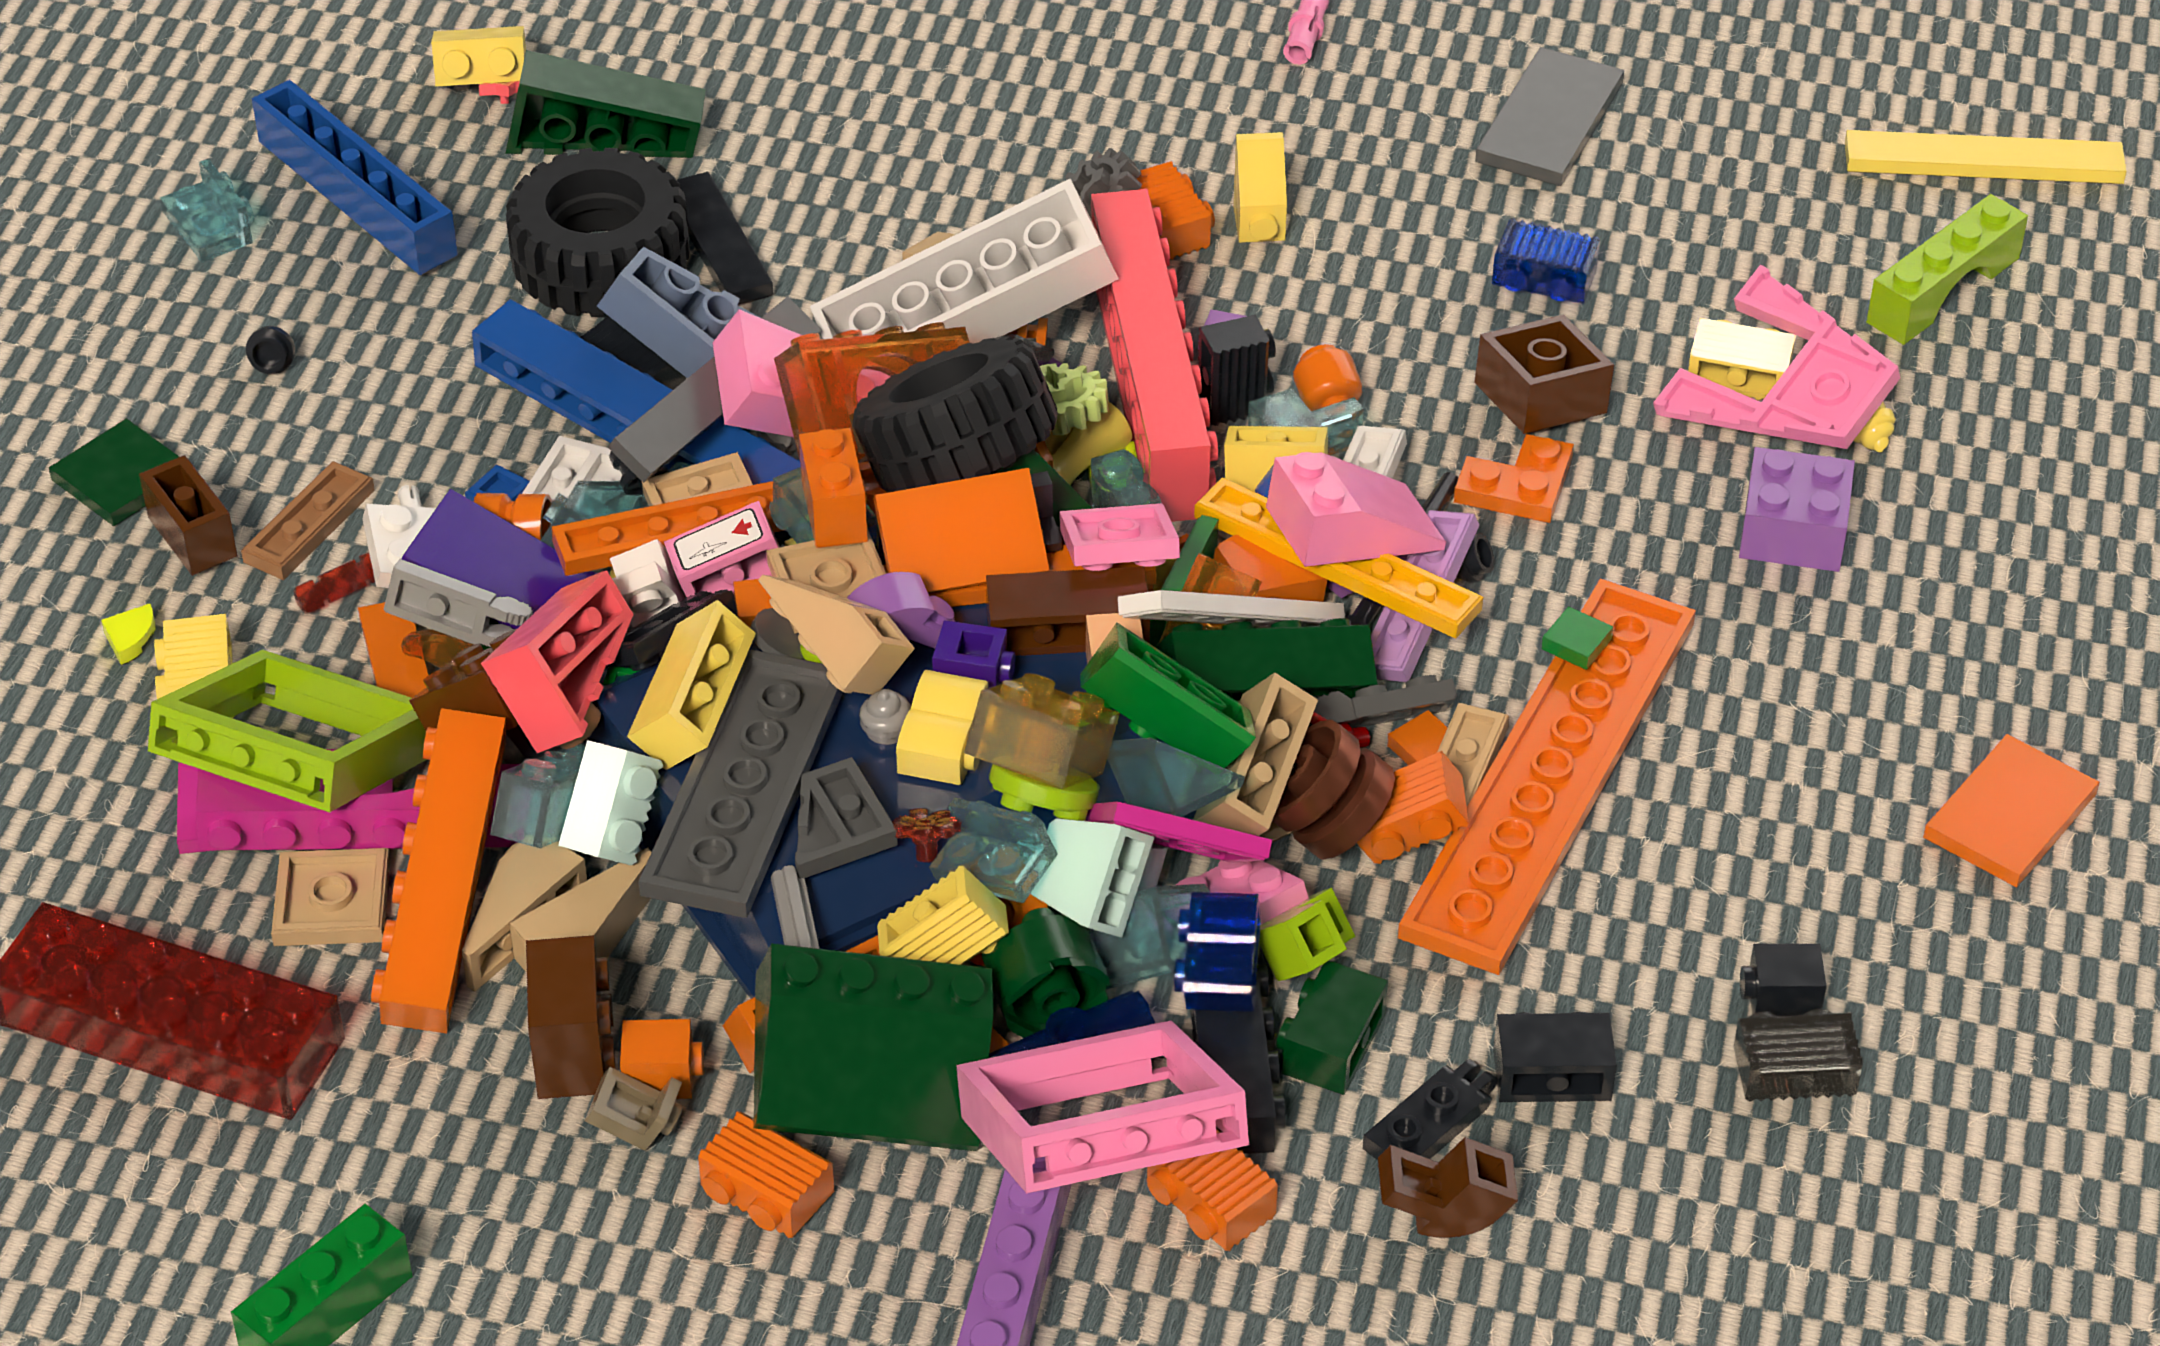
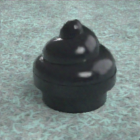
(270, 349)
(1477, 561)

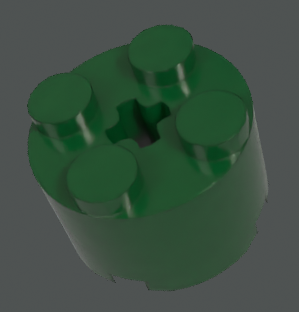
(1045, 968)

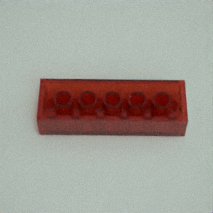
(168, 1010)

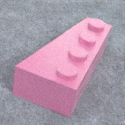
(749, 377)

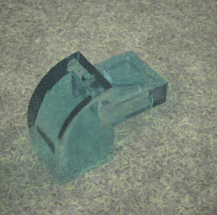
(1290, 411)

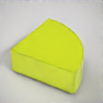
(129, 632)

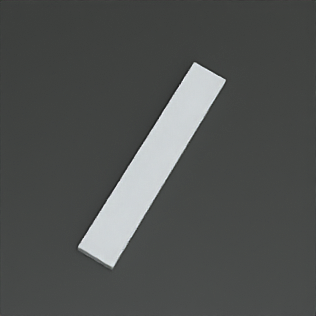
(1225, 608)

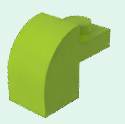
(1305, 936)

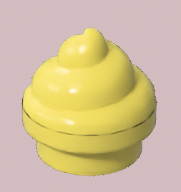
(1877, 429)

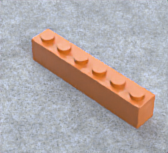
(441, 871)

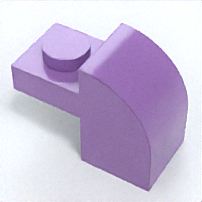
(907, 604)

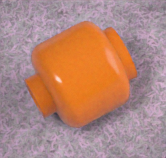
(1326, 377)

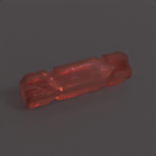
(334, 584)

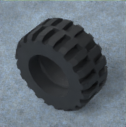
(584, 194)
(956, 415)

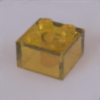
(1042, 731)

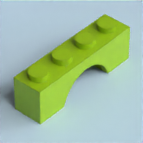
(1914, 288)

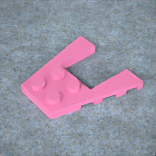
(1819, 397)

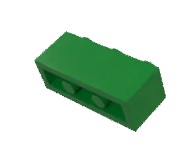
(327, 1285)

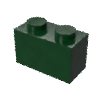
(1333, 1026)

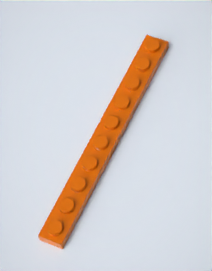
(593, 541)

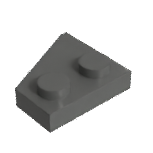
(839, 819)

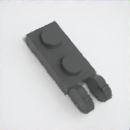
(1377, 705)

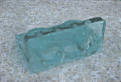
(210, 214)
(999, 847)

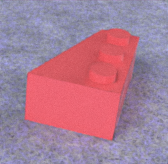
(557, 658)

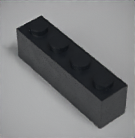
(1240, 1048)

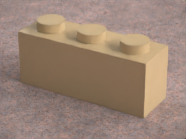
(1280, 723)

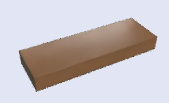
(307, 520)

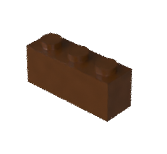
(1050, 608)

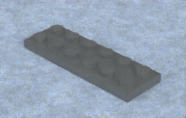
(742, 787)

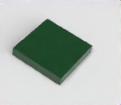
(108, 470)

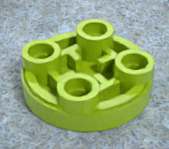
(1022, 793)

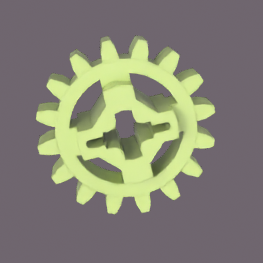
(1077, 396)

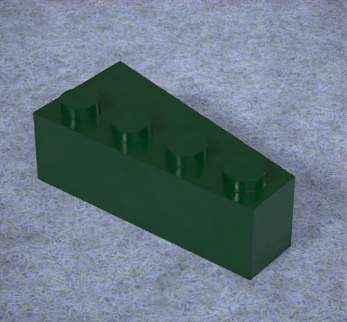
(599, 108)
(1312, 658)

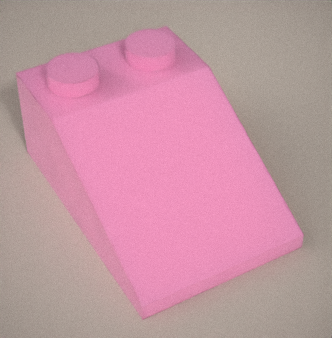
(1345, 511)

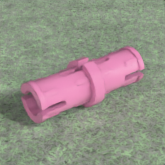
(1305, 29)

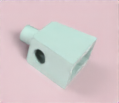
(1094, 873)

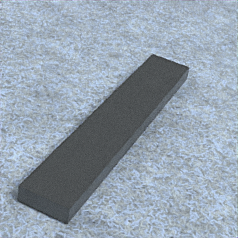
(689, 408)

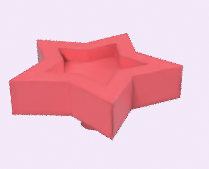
(503, 89)

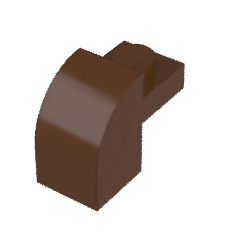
(1450, 1196)

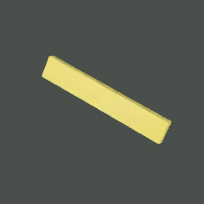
(1985, 156)

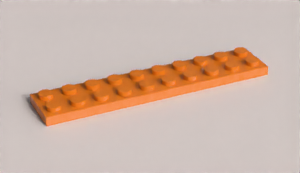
(1545, 783)

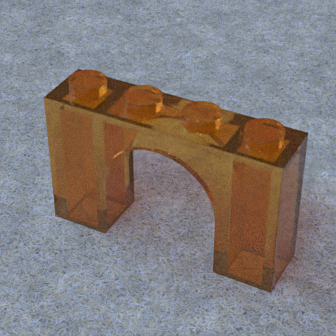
(823, 374)

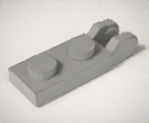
(450, 604)

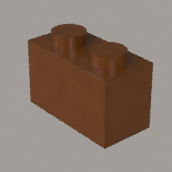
(188, 515)

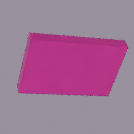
(1184, 833)

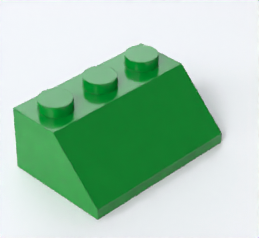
(1167, 699)

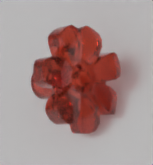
(926, 830)

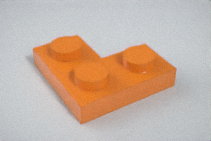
(1519, 490)

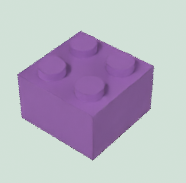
(1797, 509)

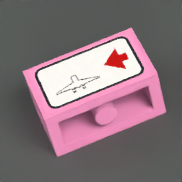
(723, 551)

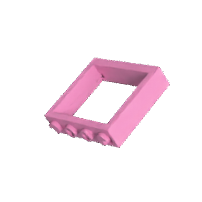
(1108, 1139)

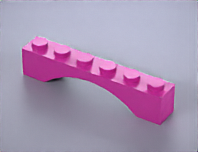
(252, 819)

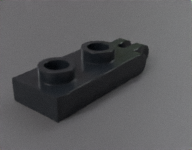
(1434, 1112)

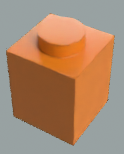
(661, 1050)

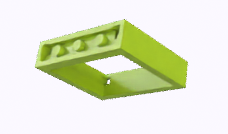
(199, 730)

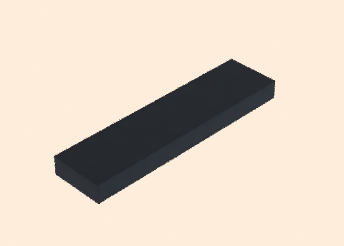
(722, 241)

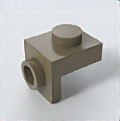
(633, 1108)

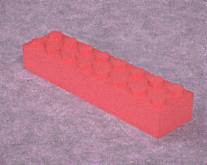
(1153, 353)

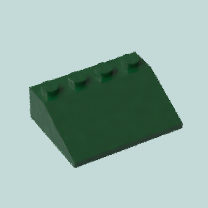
(867, 1045)

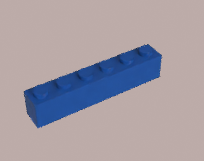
(355, 177)

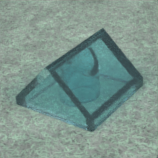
(1166, 777)
(1149, 938)

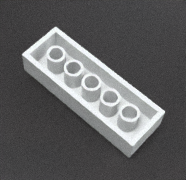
(984, 276)

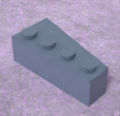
(669, 310)

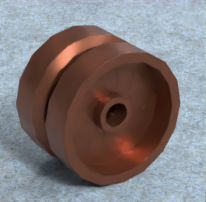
(1333, 791)

